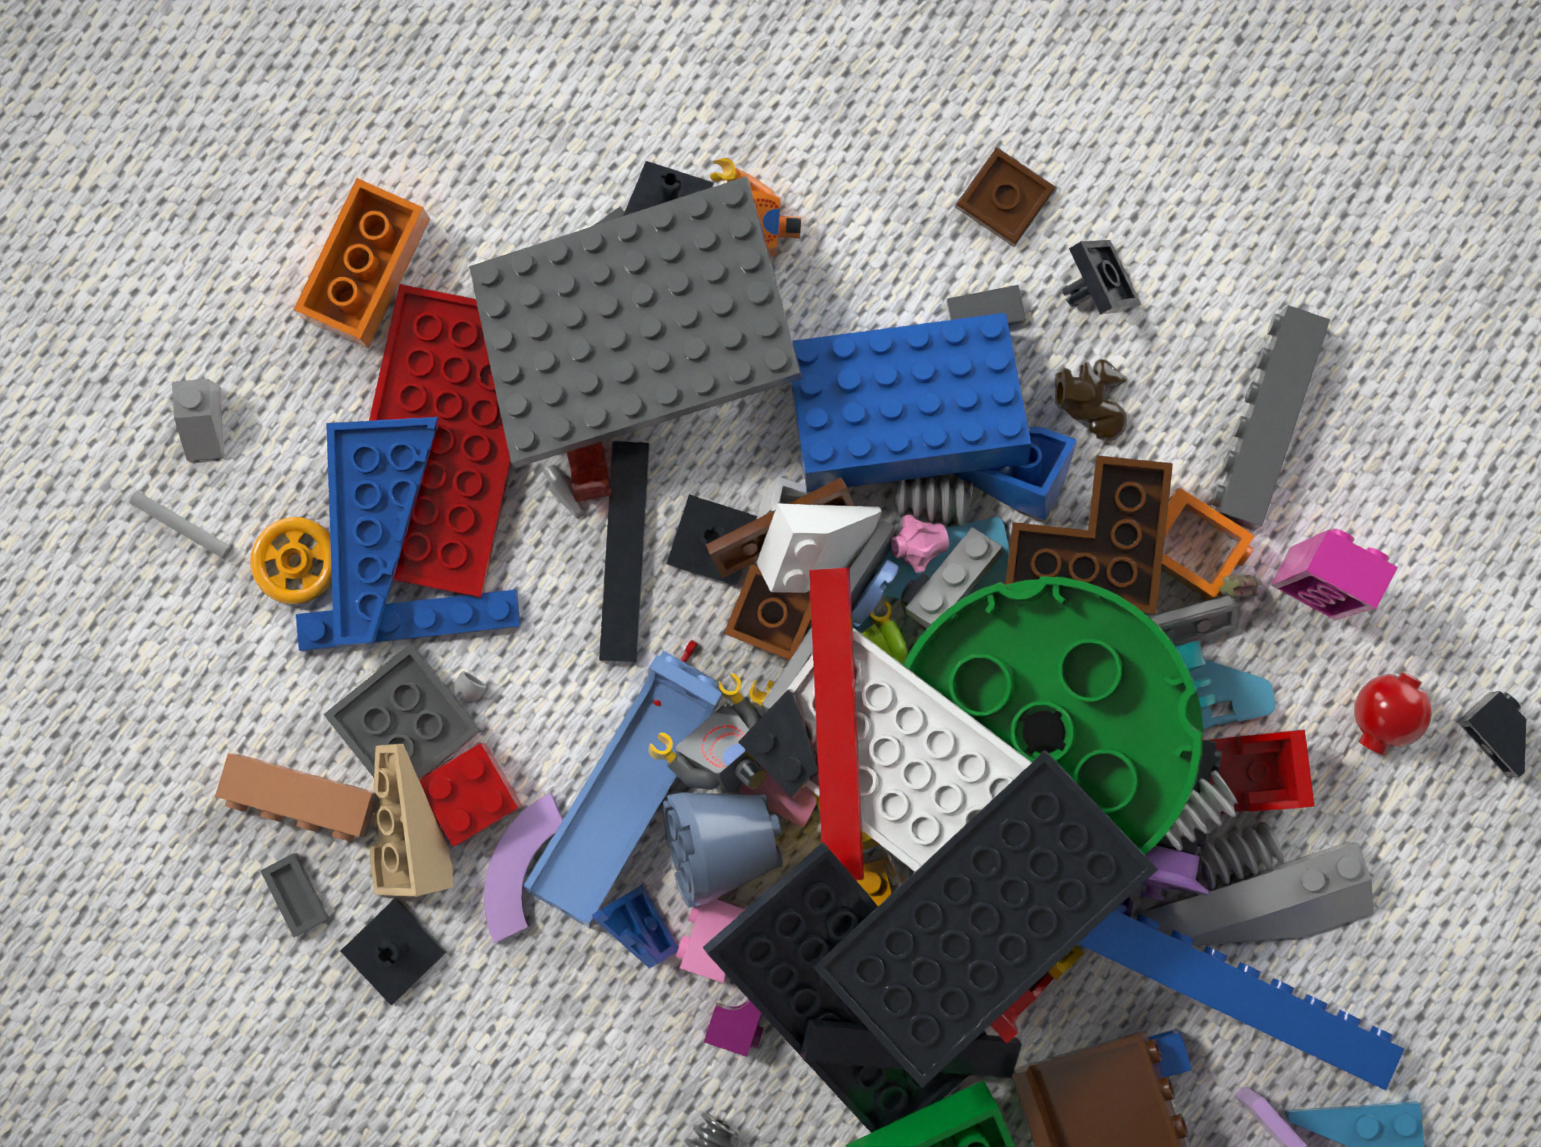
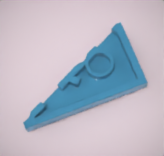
(1365, 1125)

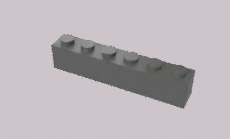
(1270, 417)

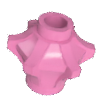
(919, 542)

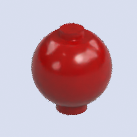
(1392, 712)

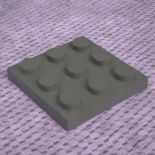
(403, 706)

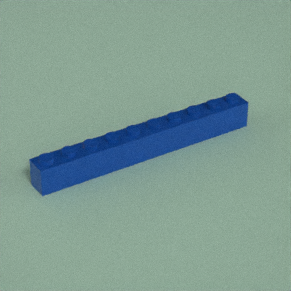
(1245, 997)

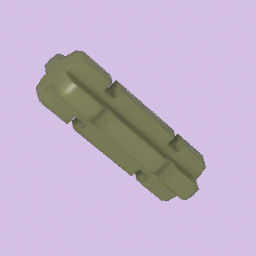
(1240, 586)

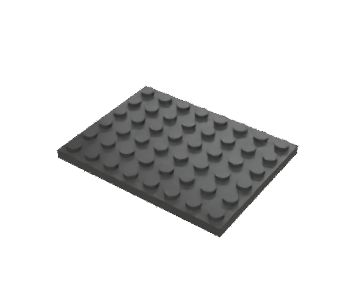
(633, 322)

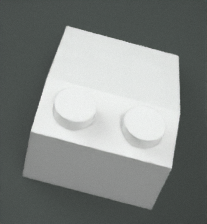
(812, 539)

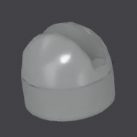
(468, 685)

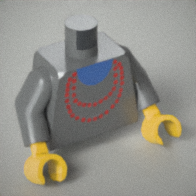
(711, 753)

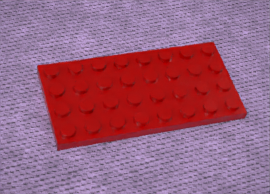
(442, 369)

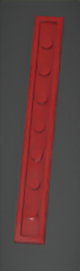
(836, 716)

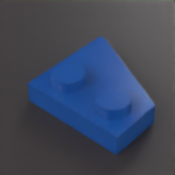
(638, 927)

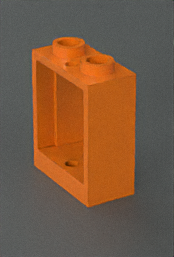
(1238, 554)

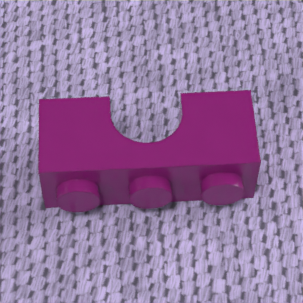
(735, 1028)

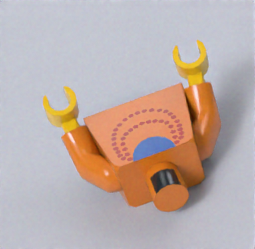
(767, 206)

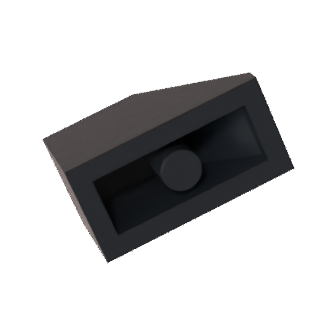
(1498, 731)

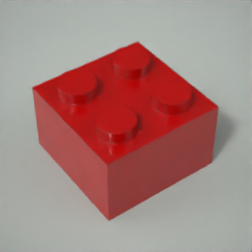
(469, 794)

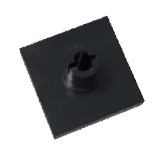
(662, 184)
(1101, 278)
(699, 525)
(393, 951)

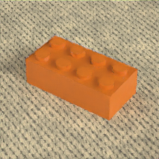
(362, 263)

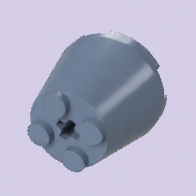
(719, 842)

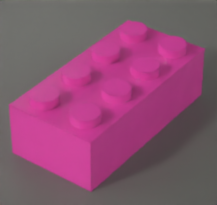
(1335, 575)

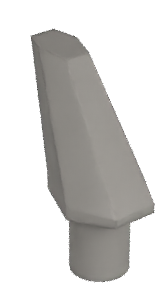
(561, 488)

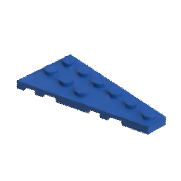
(372, 495)

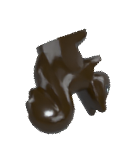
(1085, 398)

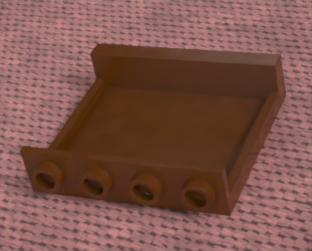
(1101, 1097)

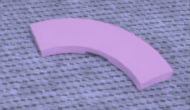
(510, 863)

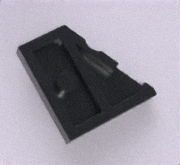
(783, 744)

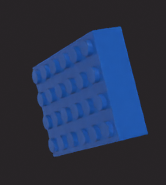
(909, 402)

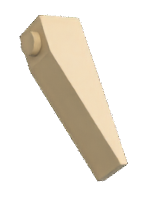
(410, 847)

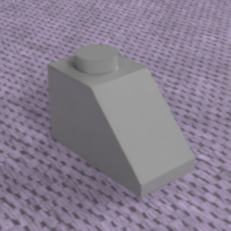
(199, 418)

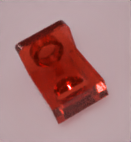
(589, 472)

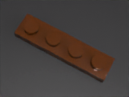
(745, 543)

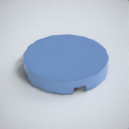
(873, 592)

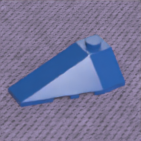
(1034, 485)

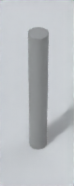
(180, 524)

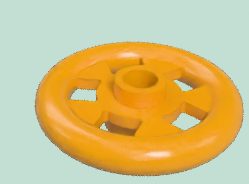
(264, 551)

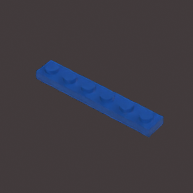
(421, 619)

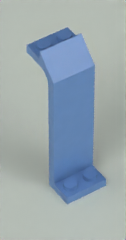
(622, 791)

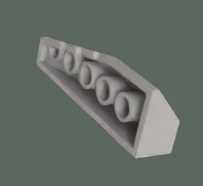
(1276, 903)

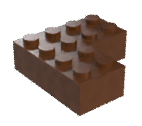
(1122, 539)

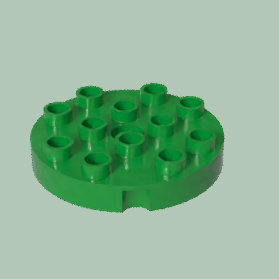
(1099, 663)

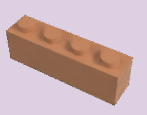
(296, 795)

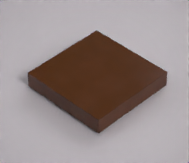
(1005, 197)

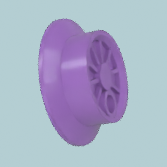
(1175, 871)

